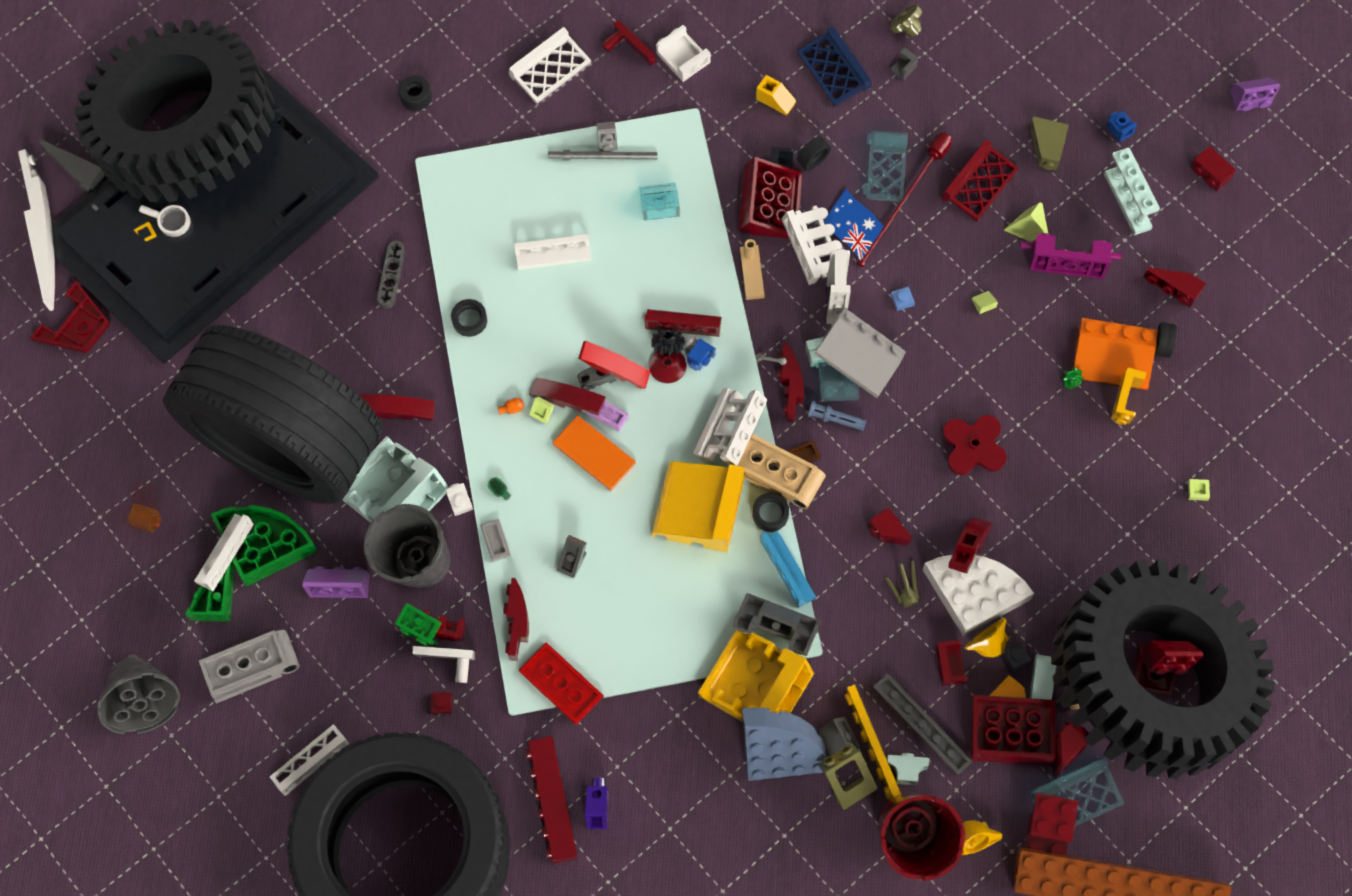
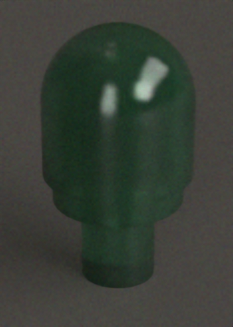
(498, 488)

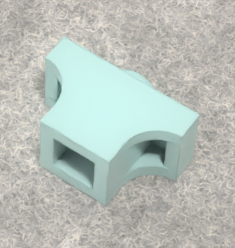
(907, 767)

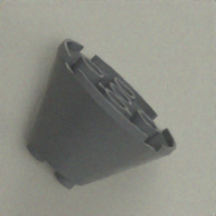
(136, 697)

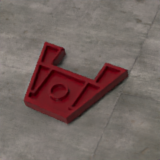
(80, 329)

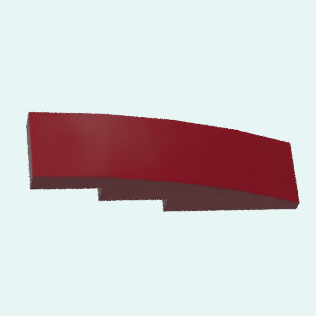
(568, 395)
(399, 406)

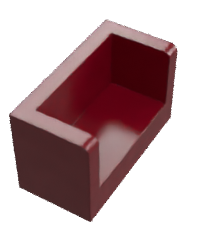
(950, 663)

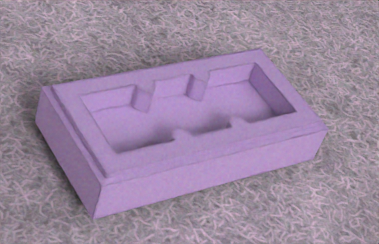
(611, 416)

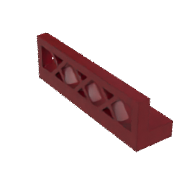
(683, 322)

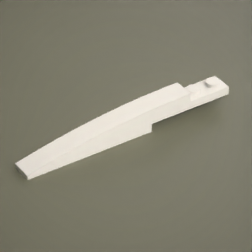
(39, 228)

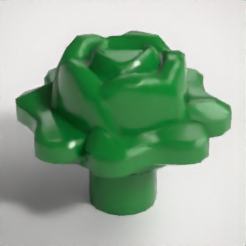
(1072, 378)

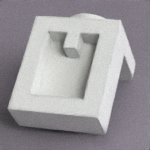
(459, 499)

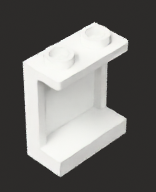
(682, 53)

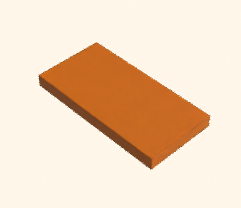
(594, 453)

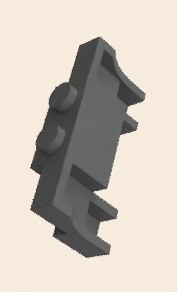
(778, 621)

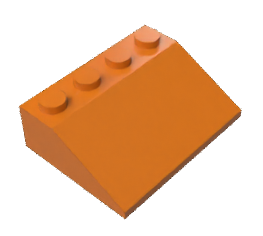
(1110, 348)

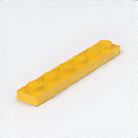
(868, 735)

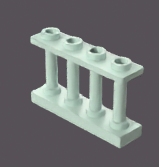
(1131, 191)

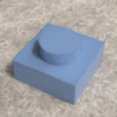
(902, 298)

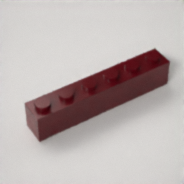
(553, 800)

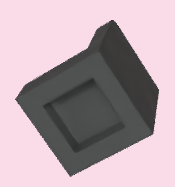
(905, 65)

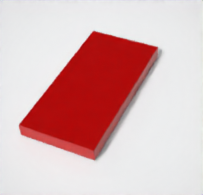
(561, 683)

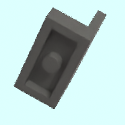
(838, 734)

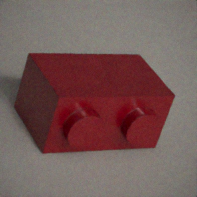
(1213, 168)

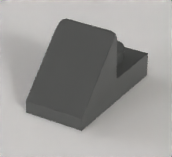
(572, 556)

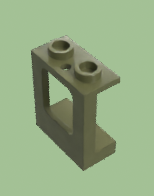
(856, 790)

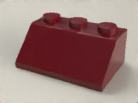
(1069, 745)

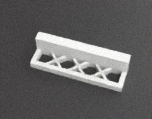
(552, 252)
(224, 552)
(312, 763)

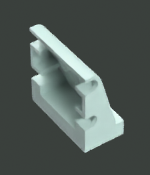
(394, 478)

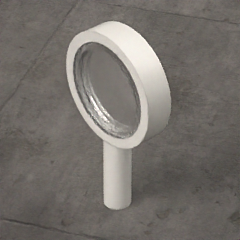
(171, 220)

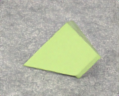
(1029, 223)

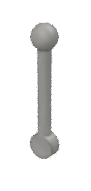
(759, 357)

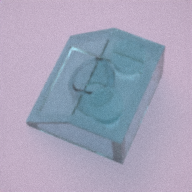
(659, 201)
(835, 385)

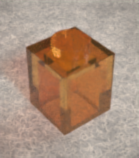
(144, 518)

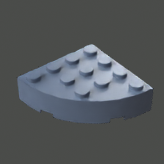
(780, 745)

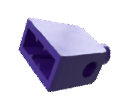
(596, 805)

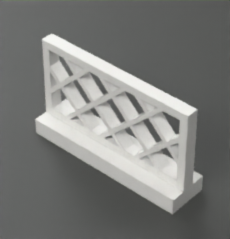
(537, 57)

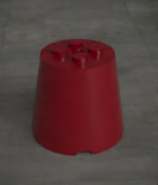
(932, 844)

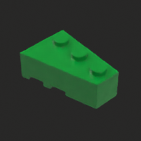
(214, 604)

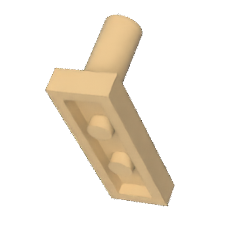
(751, 270)

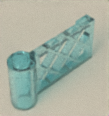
(884, 143)

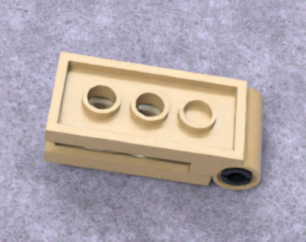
(794, 479)

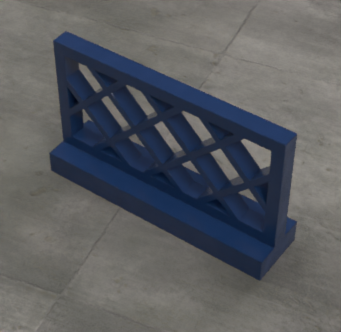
(845, 56)

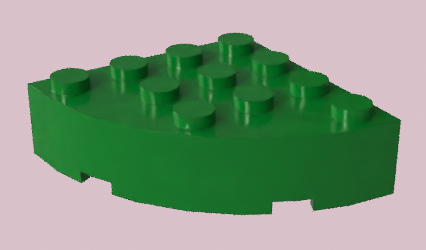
(270, 544)

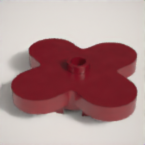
(965, 454)

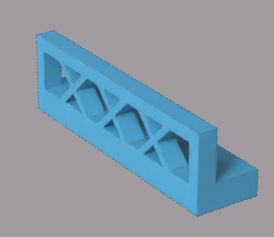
(787, 568)

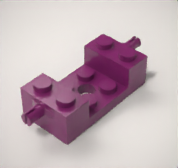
(1061, 261)

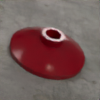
(667, 373)

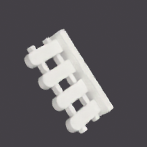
(803, 239)

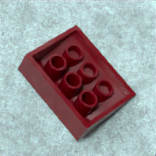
(766, 197)
(1013, 730)

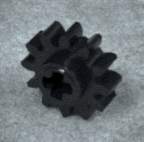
(667, 342)

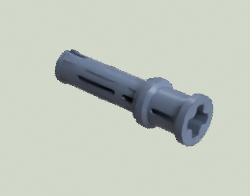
(859, 423)

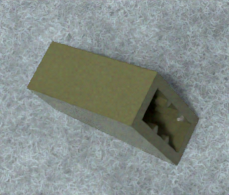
(1048, 141)

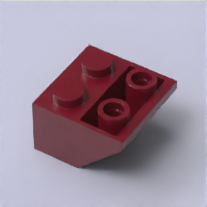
(1170, 656)

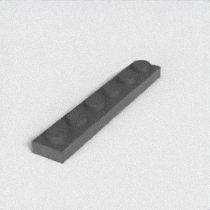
(922, 725)

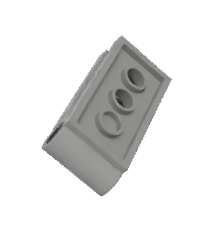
(266, 658)

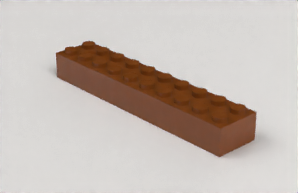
(1067, 875)

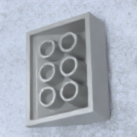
(860, 352)

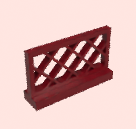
(970, 169)

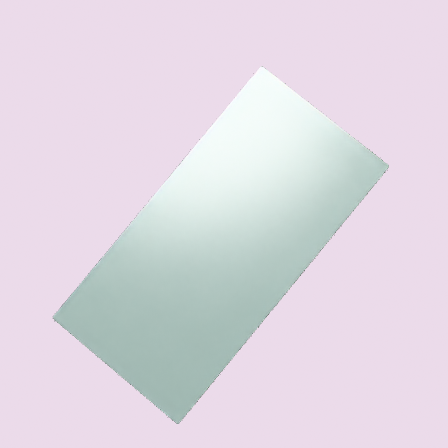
(640, 604)

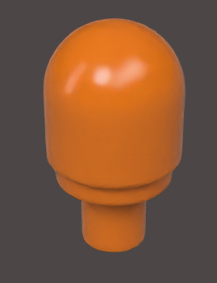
(511, 406)

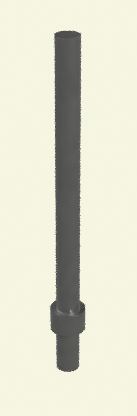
(567, 155)

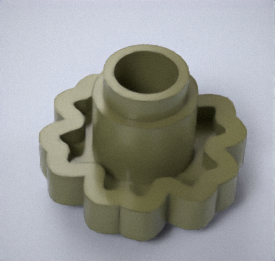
(907, 21)

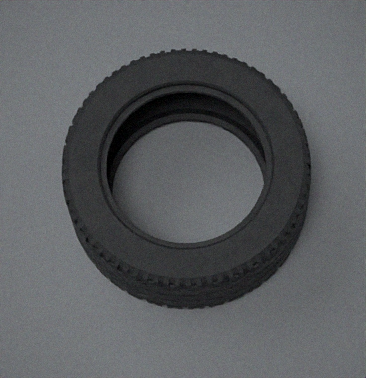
(273, 413)
(389, 763)

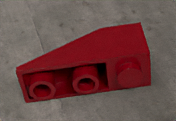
(1177, 284)

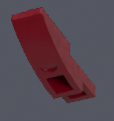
(792, 380)
(969, 544)
(516, 612)

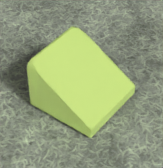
(984, 302)

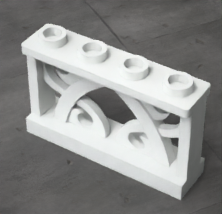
(836, 281)

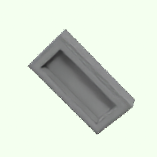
(495, 540)

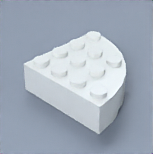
(980, 595)

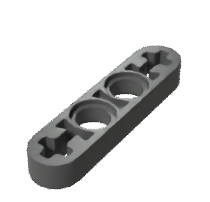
(391, 274)

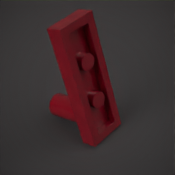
(623, 32)

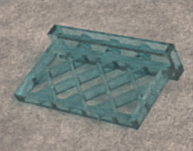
(1080, 775)

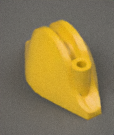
(990, 641)
(978, 836)

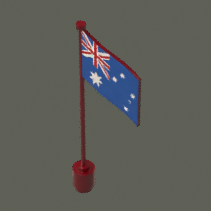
(858, 226)

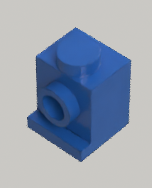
(1120, 126)
(700, 355)

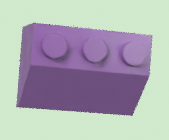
(337, 582)

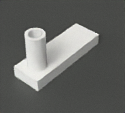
(462, 657)

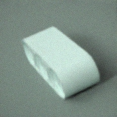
(1042, 678)

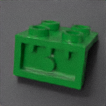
(417, 623)

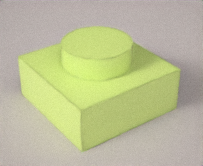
(541, 410)
(1198, 489)

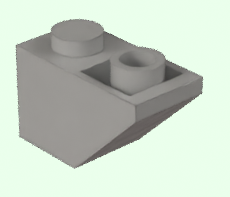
(607, 136)

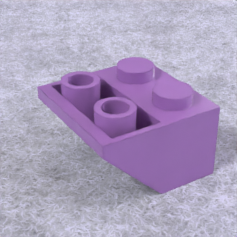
(1254, 93)

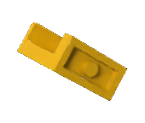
(1130, 378)

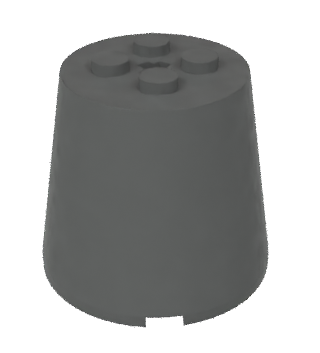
(397, 541)

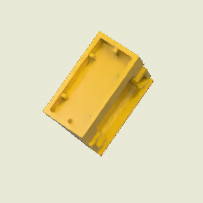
(699, 504)
(756, 676)

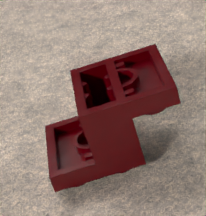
(1051, 824)

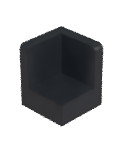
(782, 156)

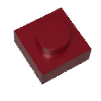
(441, 703)

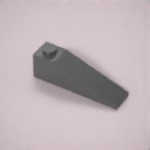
(83, 172)

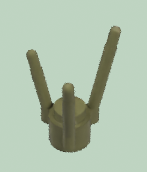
(908, 596)

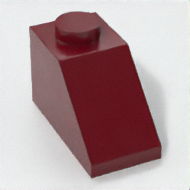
(888, 528)

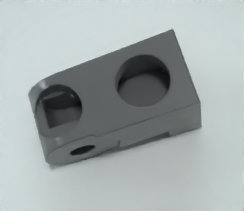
(591, 378)

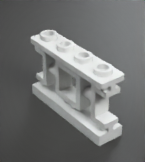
(720, 421)

